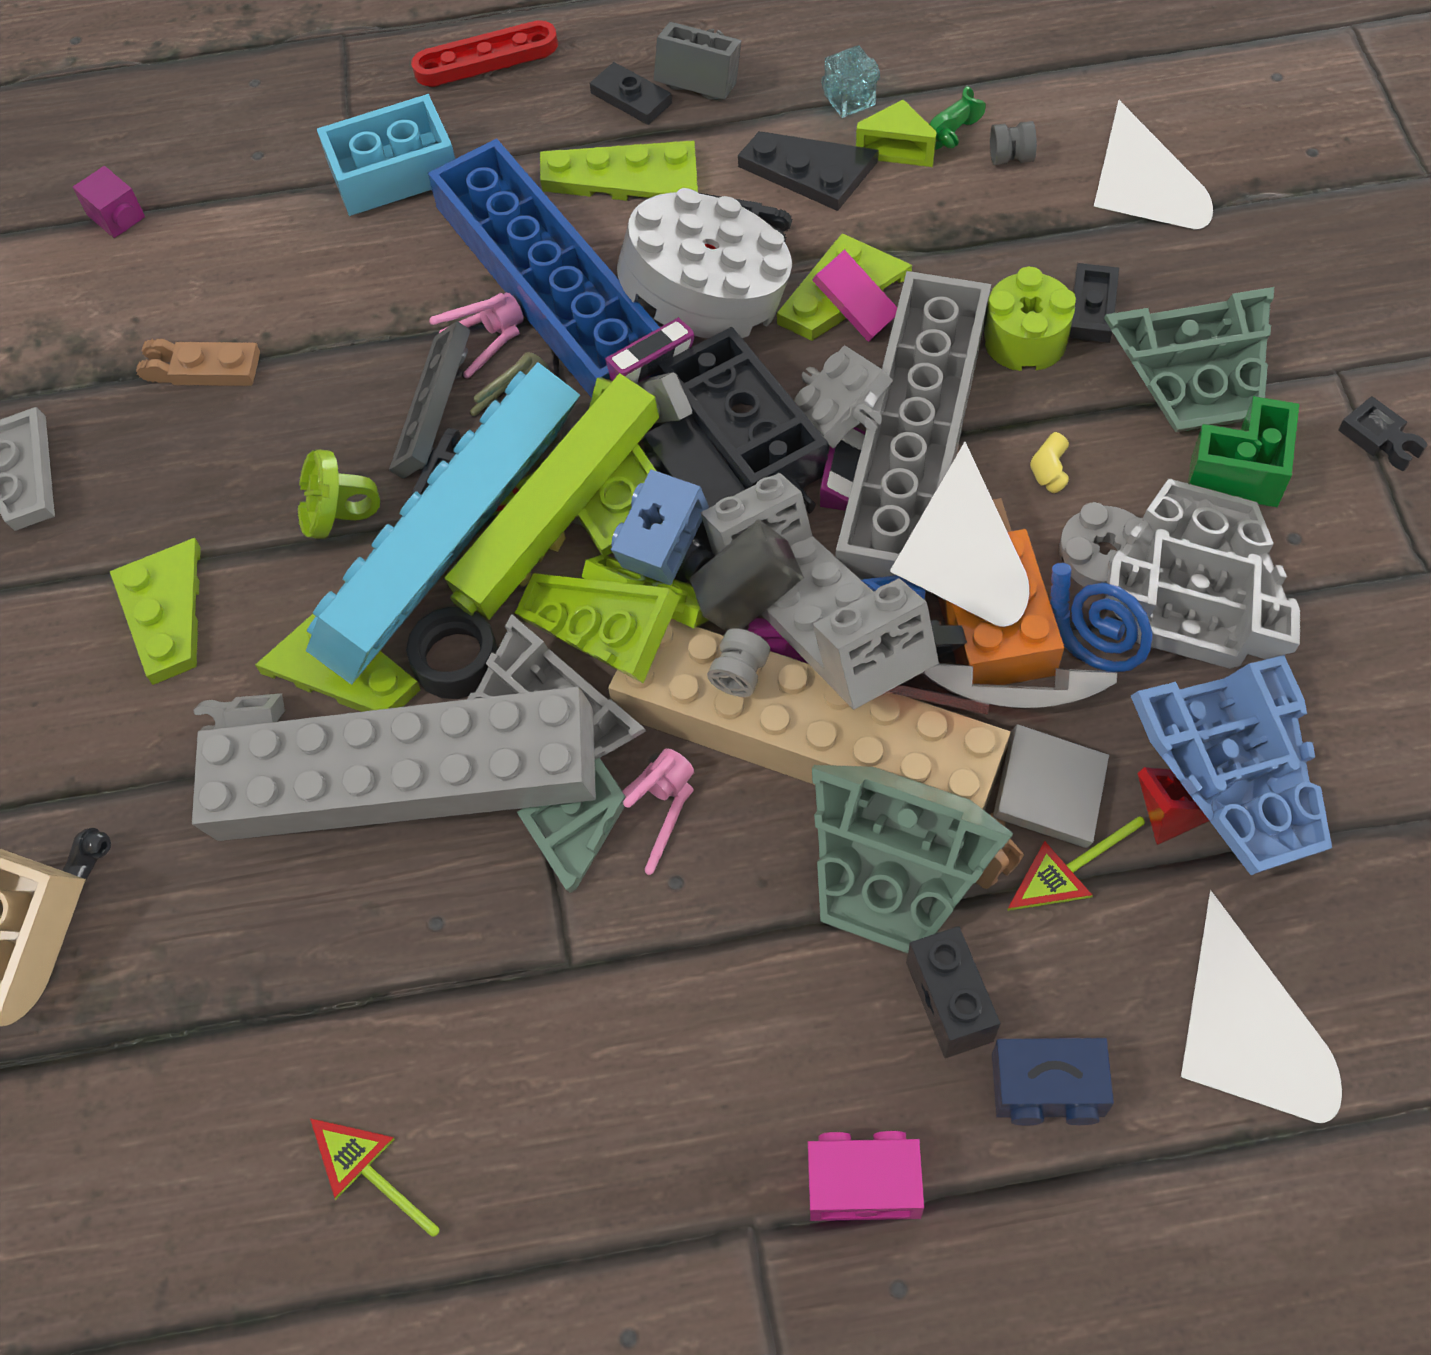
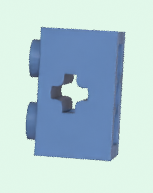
(659, 526)

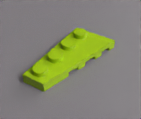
(620, 170)

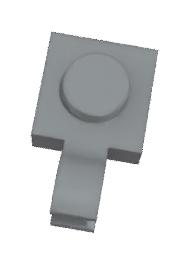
(242, 710)

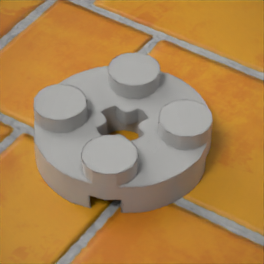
(1083, 532)

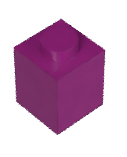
(109, 201)

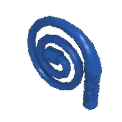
(1108, 626)

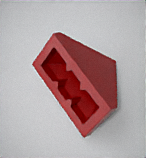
(1168, 804)

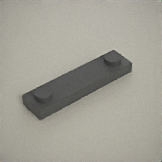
(430, 399)

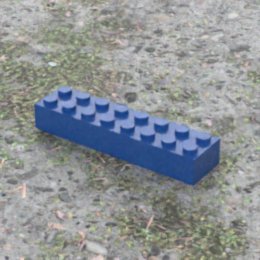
(539, 260)

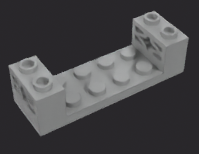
(841, 627)

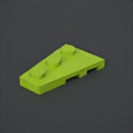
(811, 311)
(160, 608)

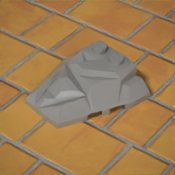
(1207, 578)

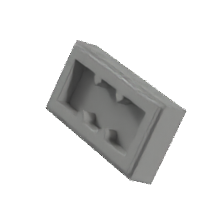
(669, 396)

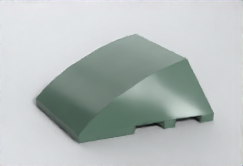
(1201, 358)
(896, 852)

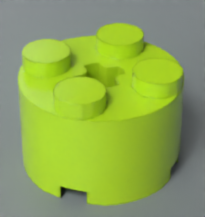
(1028, 320)

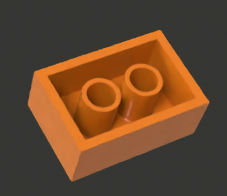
(1017, 651)

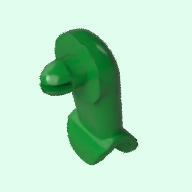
(964, 111)

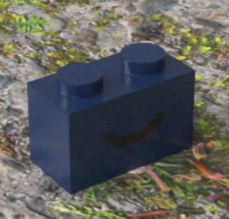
(1052, 1080)

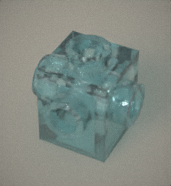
(850, 81)

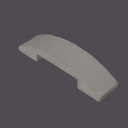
(1069, 686)

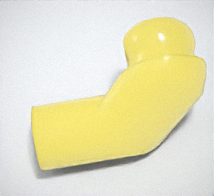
(1047, 465)

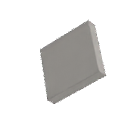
(1051, 786)

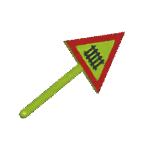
(1053, 881)
(349, 1153)

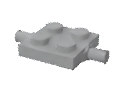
(842, 394)

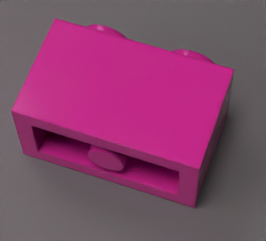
(865, 1177)

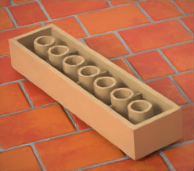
(803, 722)

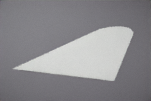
(1147, 179)
(965, 549)
(1251, 1033)

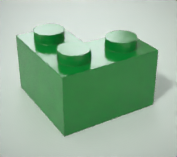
(1252, 460)

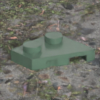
(576, 831)

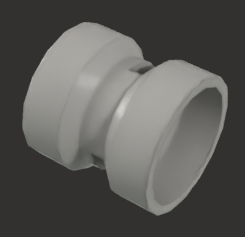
(740, 659)

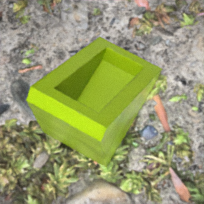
(898, 135)

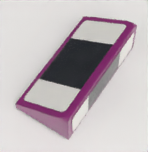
(644, 355)
(841, 470)

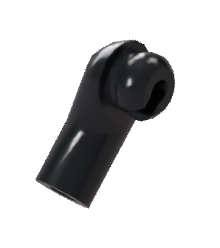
(85, 851)

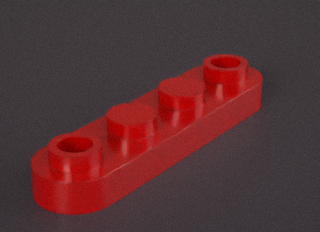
(484, 53)

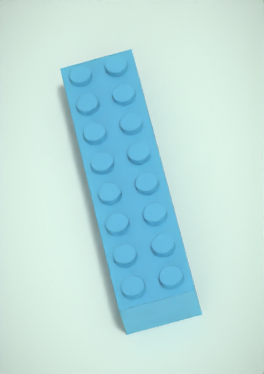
(438, 523)

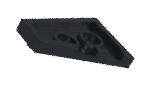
(809, 166)

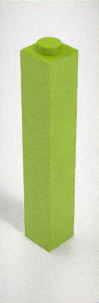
(552, 498)

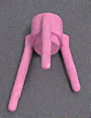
(497, 314)
(662, 778)

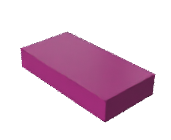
(855, 295)

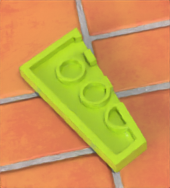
(601, 618)

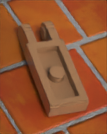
(199, 363)

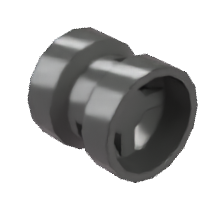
(1013, 143)

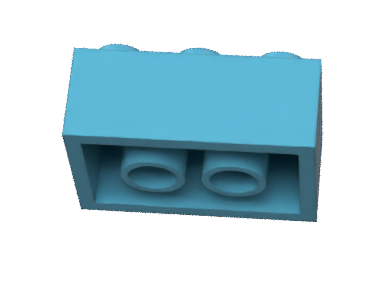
(386, 153)

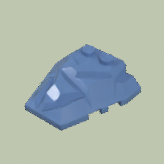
(1243, 760)

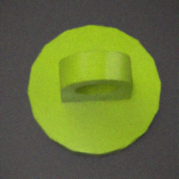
(328, 495)

